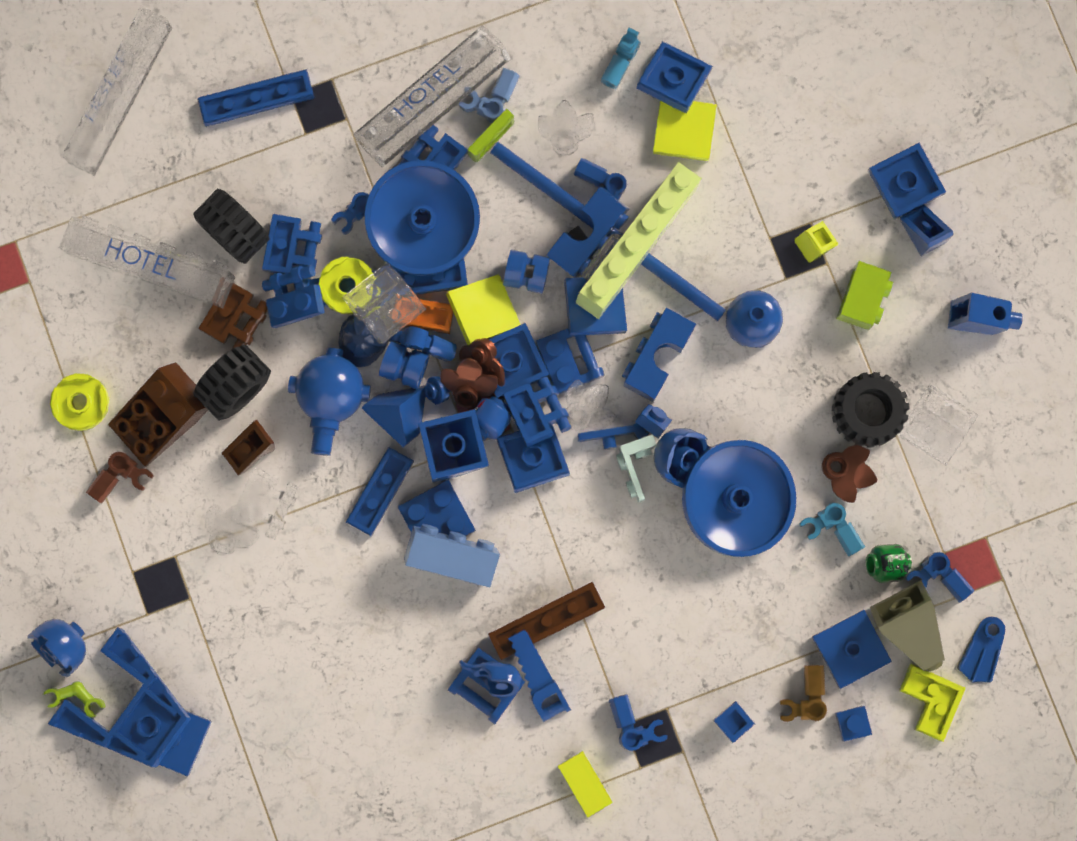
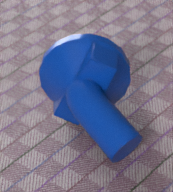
(436, 390)

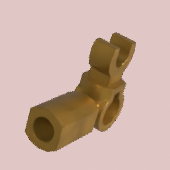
(814, 708)

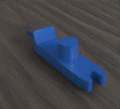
(608, 435)

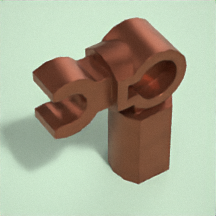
(121, 465)

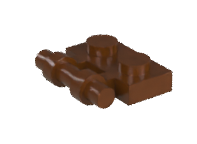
(222, 322)

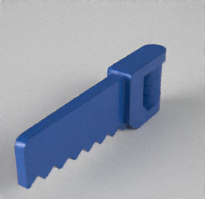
(538, 676)

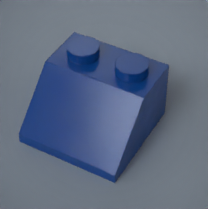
(453, 445)

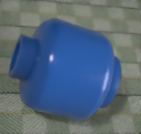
(492, 417)

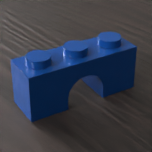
(606, 215)
(669, 331)

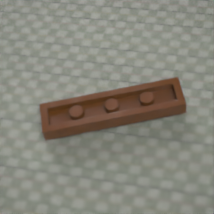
(549, 618)

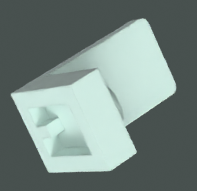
(640, 449)

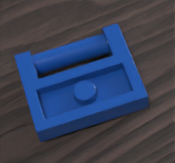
(561, 363)
(472, 697)

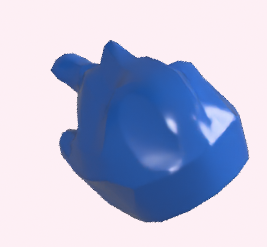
(501, 678)

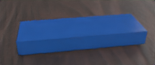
(380, 491)

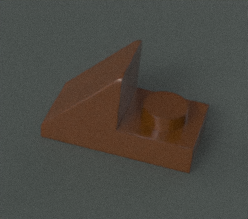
(248, 448)

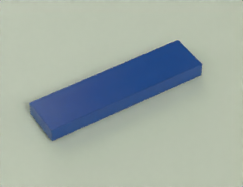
(256, 98)

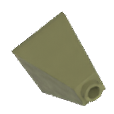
(911, 625)

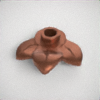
(484, 353)
(468, 383)
(853, 472)

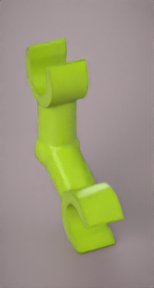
(77, 689)

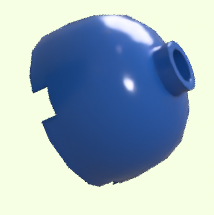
(754, 318)
(677, 453)
(60, 644)

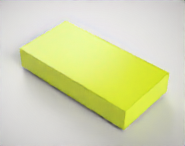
(585, 784)

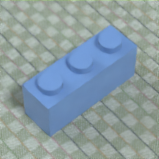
(452, 555)

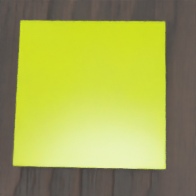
(683, 133)
(483, 309)

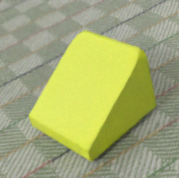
(815, 241)

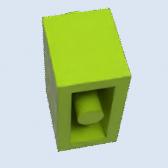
(864, 296)

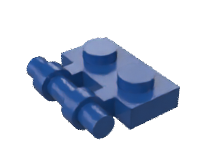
(445, 151)
(283, 242)
(294, 305)
(528, 414)

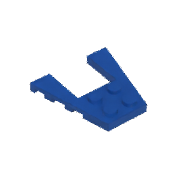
(149, 721)

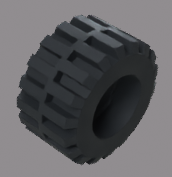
(231, 226)
(232, 382)
(889, 395)

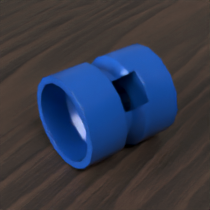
(516, 271)
(404, 365)

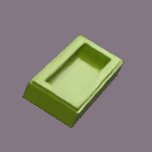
(491, 136)

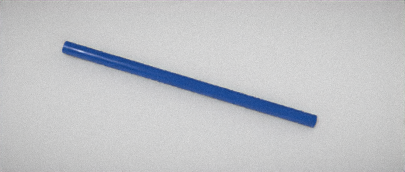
(575, 207)

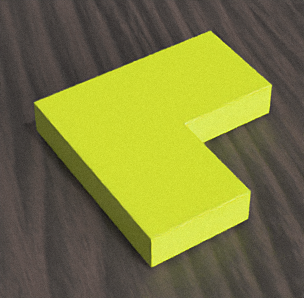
(940, 700)

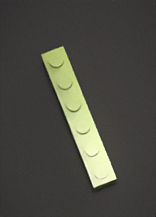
(638, 240)

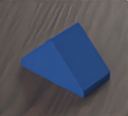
(926, 229)

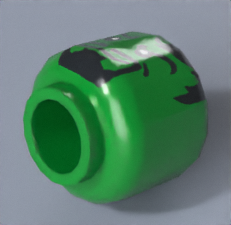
(888, 563)

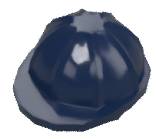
(359, 343)

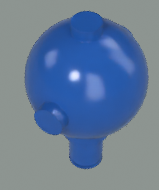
(328, 392)

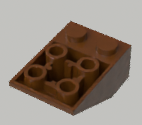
(158, 413)

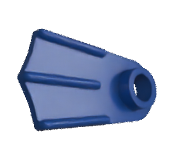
(983, 652)

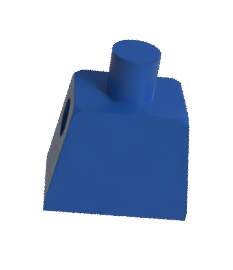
(983, 315)

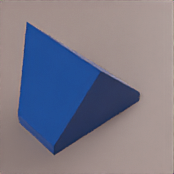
(398, 413)

